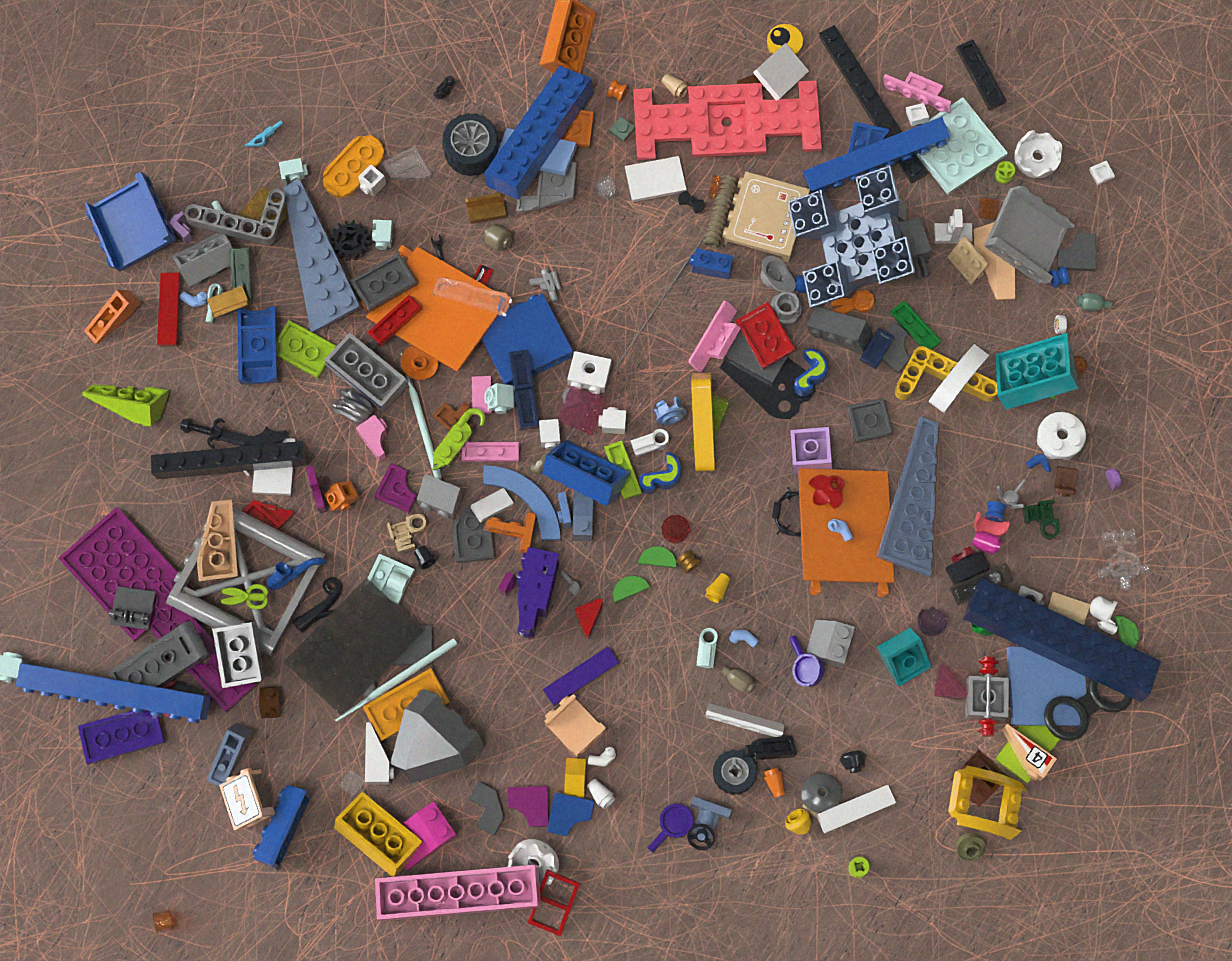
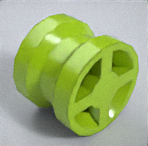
(1008, 170)
(857, 870)

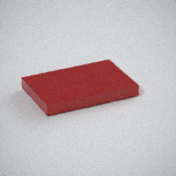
(765, 335)

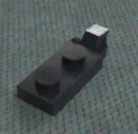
(770, 748)

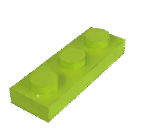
(617, 455)

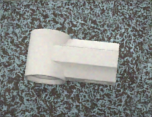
(648, 444)

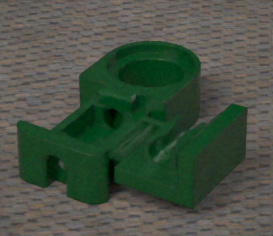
(1043, 513)

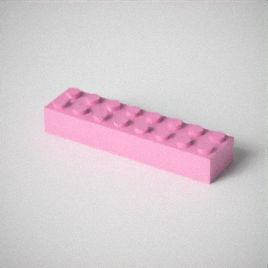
(457, 893)

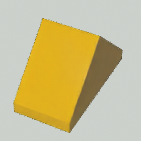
(575, 777)

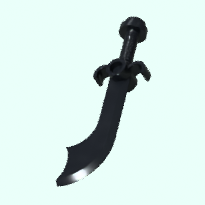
(216, 433)

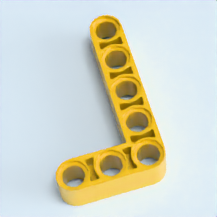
(927, 366)
(702, 421)

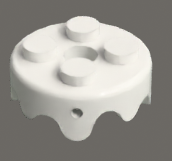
(1038, 143)
(1061, 448)
(536, 850)

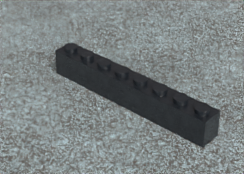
(229, 460)

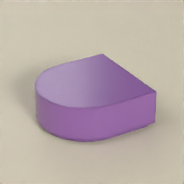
(1113, 478)

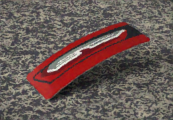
(483, 274)

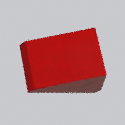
(588, 615)

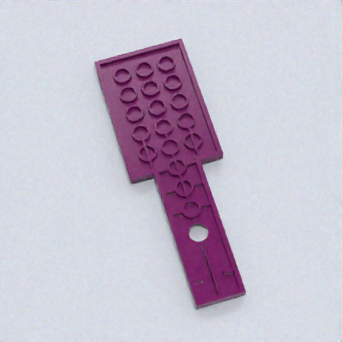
(121, 556)

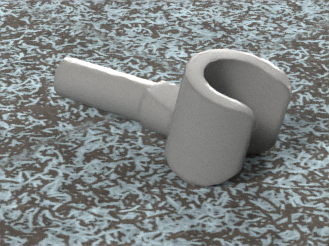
(574, 587)

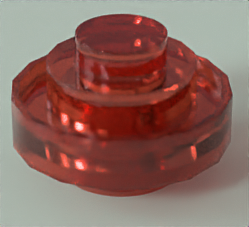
(675, 529)

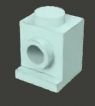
(292, 170)
(382, 234)

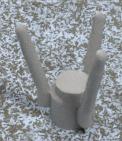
(1011, 497)

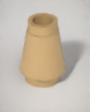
(675, 86)

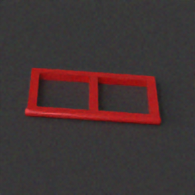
(567, 908)

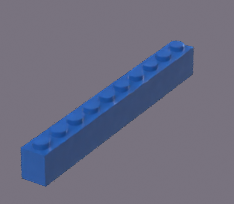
(113, 691)

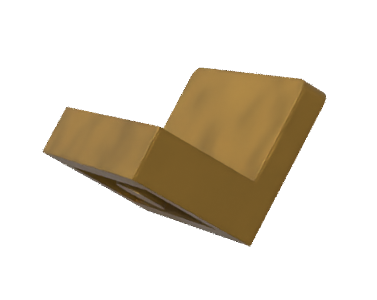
(486, 208)
(228, 301)

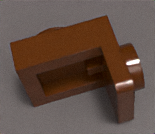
(1065, 481)
(270, 702)

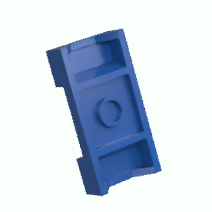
(257, 346)

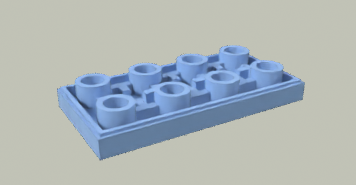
(558, 160)

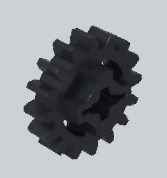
(348, 233)

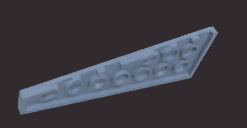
(322, 276)
(910, 521)

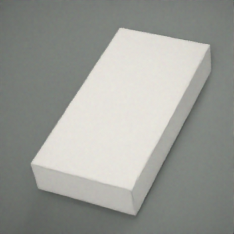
(492, 505)

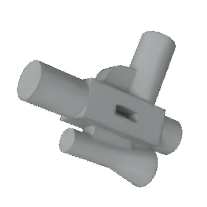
(548, 282)

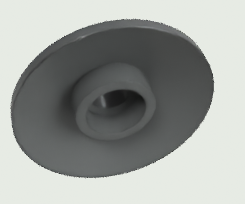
(813, 800)

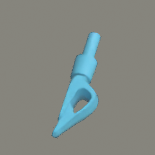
(262, 136)

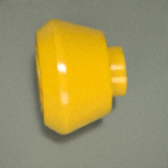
(798, 821)

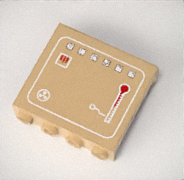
(763, 215)

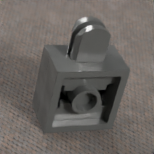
(918, 245)

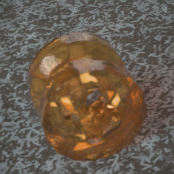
(1081, 365)
(163, 921)

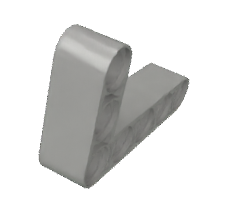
(241, 223)

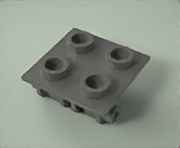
(132, 608)

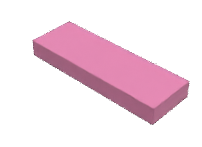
(490, 452)

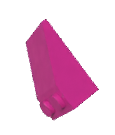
(430, 828)

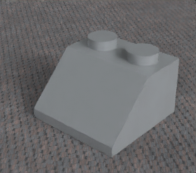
(439, 497)
(830, 641)

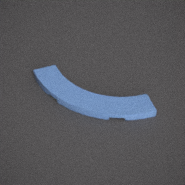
(530, 494)

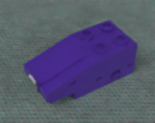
(535, 588)

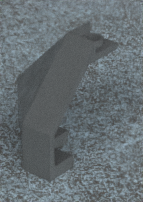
(433, 739)

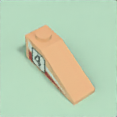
(1031, 756)

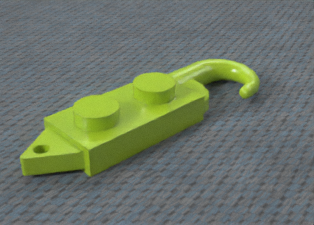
(455, 439)

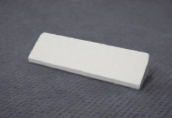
(744, 720)

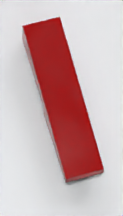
(169, 310)

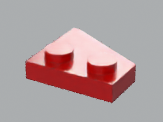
(268, 514)

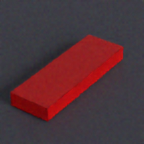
(394, 320)

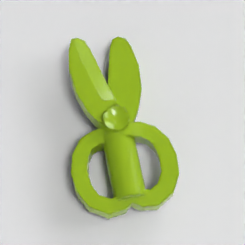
(240, 596)

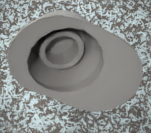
(776, 275)

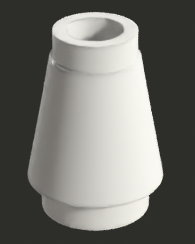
(601, 794)

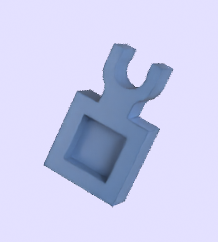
(564, 515)

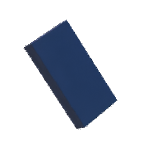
(877, 348)

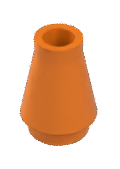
(774, 780)

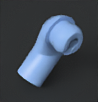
(194, 301)
(840, 527)

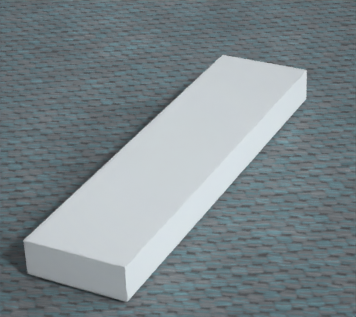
(856, 809)

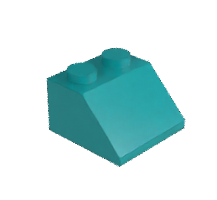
(904, 656)

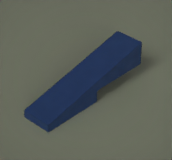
(523, 390)

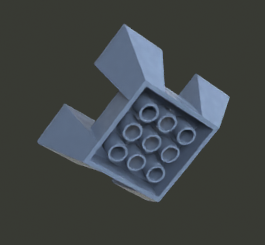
(888, 258)

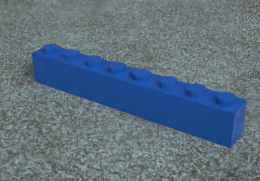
(877, 155)

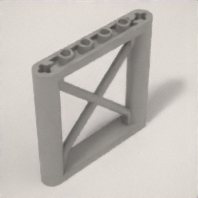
(189, 603)

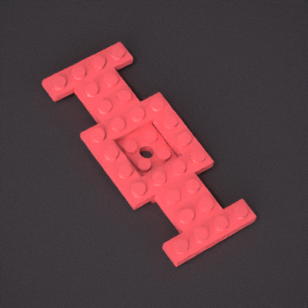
(749, 120)

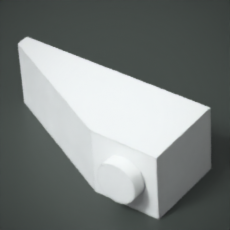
(377, 766)

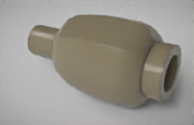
(739, 679)

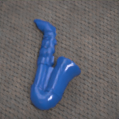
(284, 574)

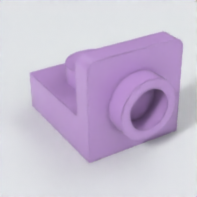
(179, 228)

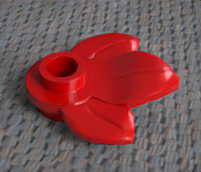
(825, 492)

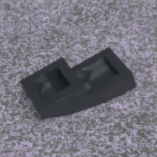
(967, 567)

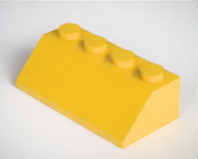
(377, 834)

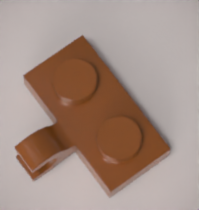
(448, 417)

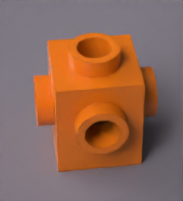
(341, 496)

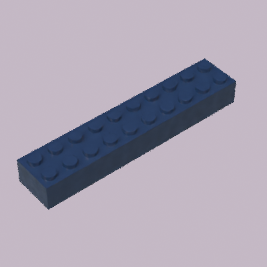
(1062, 640)

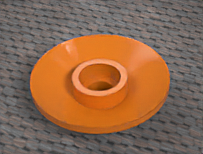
(411, 357)

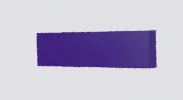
(581, 676)

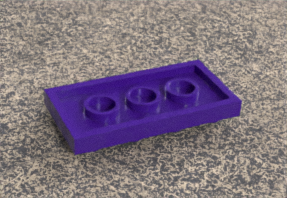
(119, 735)

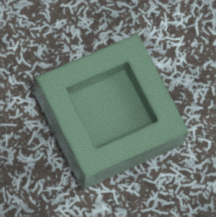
(622, 129)

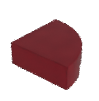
(965, 553)

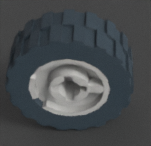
(726, 780)

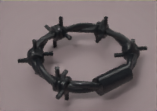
(776, 513)

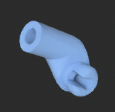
(745, 635)

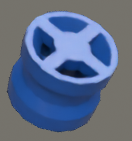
(1059, 277)
(995, 511)

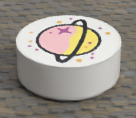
(1060, 324)

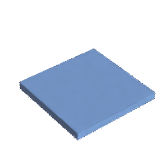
(1035, 683)

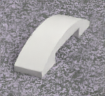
(958, 378)

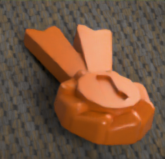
(861, 301)

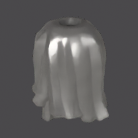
(353, 406)

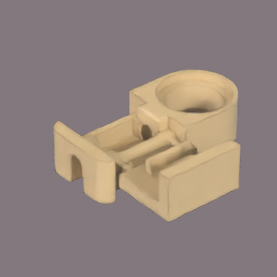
(401, 532)

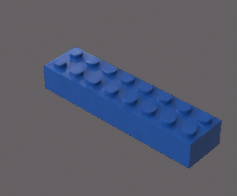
(538, 132)

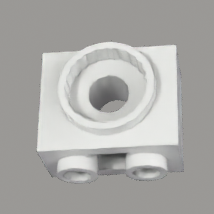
(594, 382)

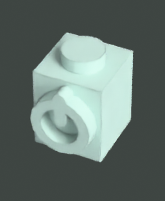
(500, 398)
(10, 666)

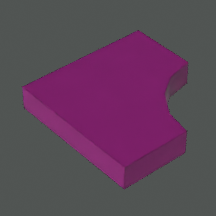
(316, 489)
(394, 489)
(531, 802)

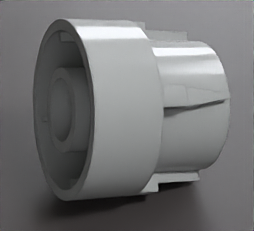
(788, 300)

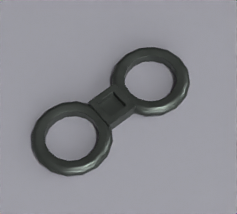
(1085, 707)

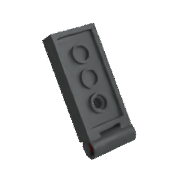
(152, 663)

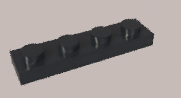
(981, 74)

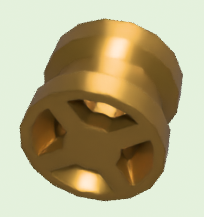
(688, 561)

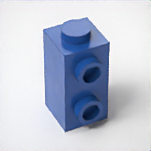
(711, 263)

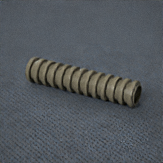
(720, 211)

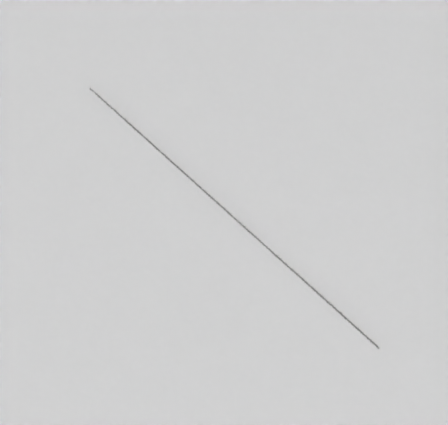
(645, 323)

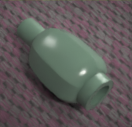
(1092, 302)

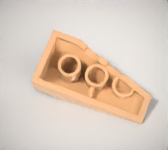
(999, 272)
(218, 547)

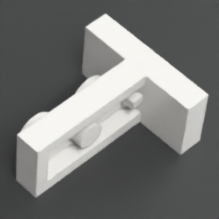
(954, 230)

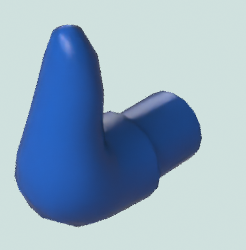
(1040, 458)

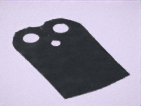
(767, 393)

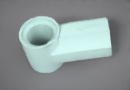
(706, 650)

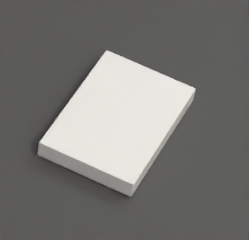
(781, 71)
(655, 179)
(274, 481)

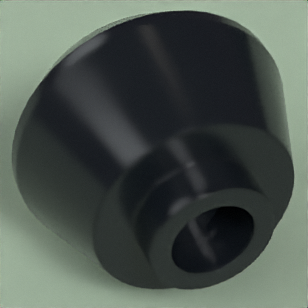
(853, 761)

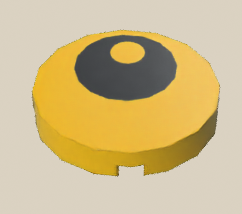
(784, 34)

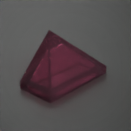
(947, 686)

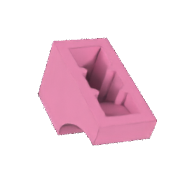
(372, 433)

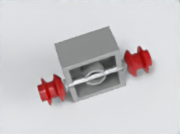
(987, 697)

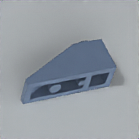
(582, 517)
(229, 753)

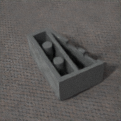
(840, 329)

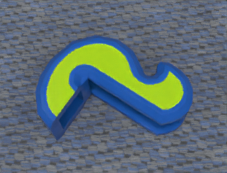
(813, 376)
(662, 479)

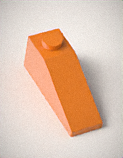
(112, 315)

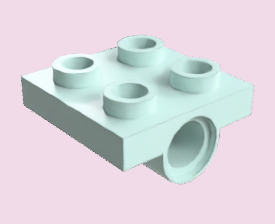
(391, 577)

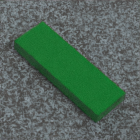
(915, 326)

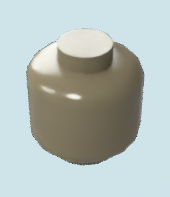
(498, 237)

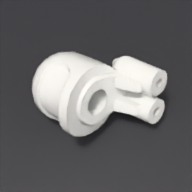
(1103, 610)

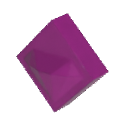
(507, 583)

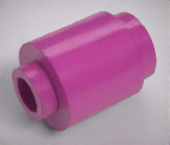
(987, 542)

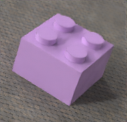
(811, 448)

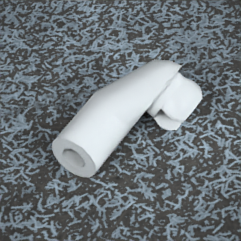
(604, 759)

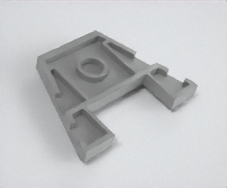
(551, 190)

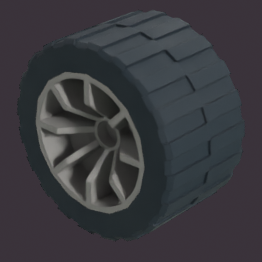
(470, 144)

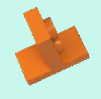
(513, 529)

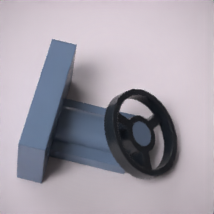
(706, 822)

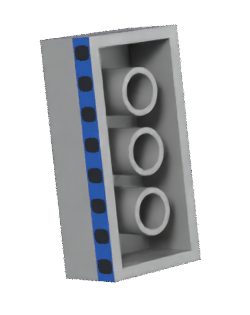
(366, 372)

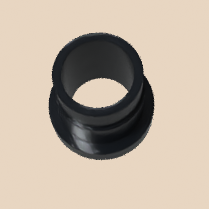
(424, 557)

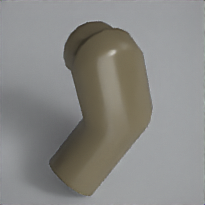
(537, 468)

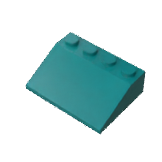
(1035, 371)

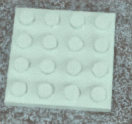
(968, 152)

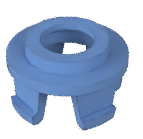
(670, 415)

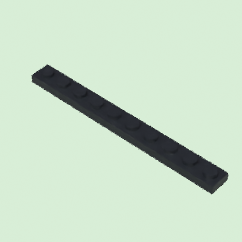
(867, 95)

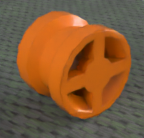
(617, 90)

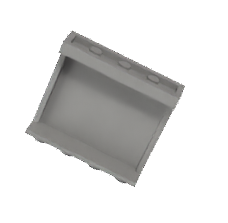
(1028, 234)

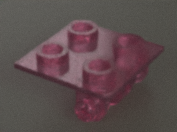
(581, 410)

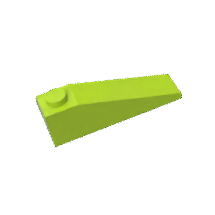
(135, 405)

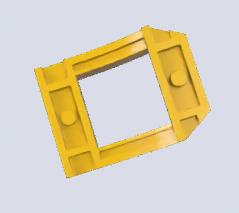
(1009, 807)

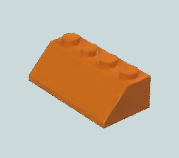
(568, 36)

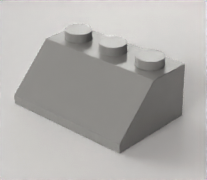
(204, 258)

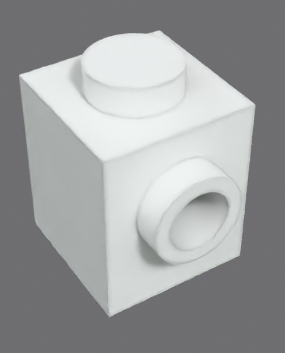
(371, 180)
(613, 421)

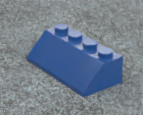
(585, 472)
(282, 826)

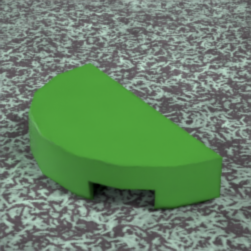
(657, 557)
(629, 587)
(1127, 631)

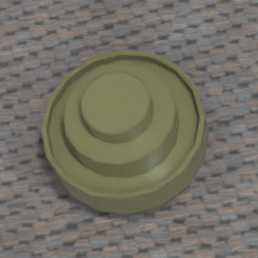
(970, 846)

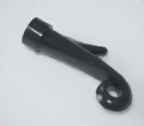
(319, 611)

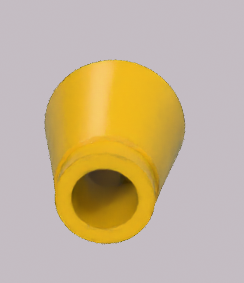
(717, 589)

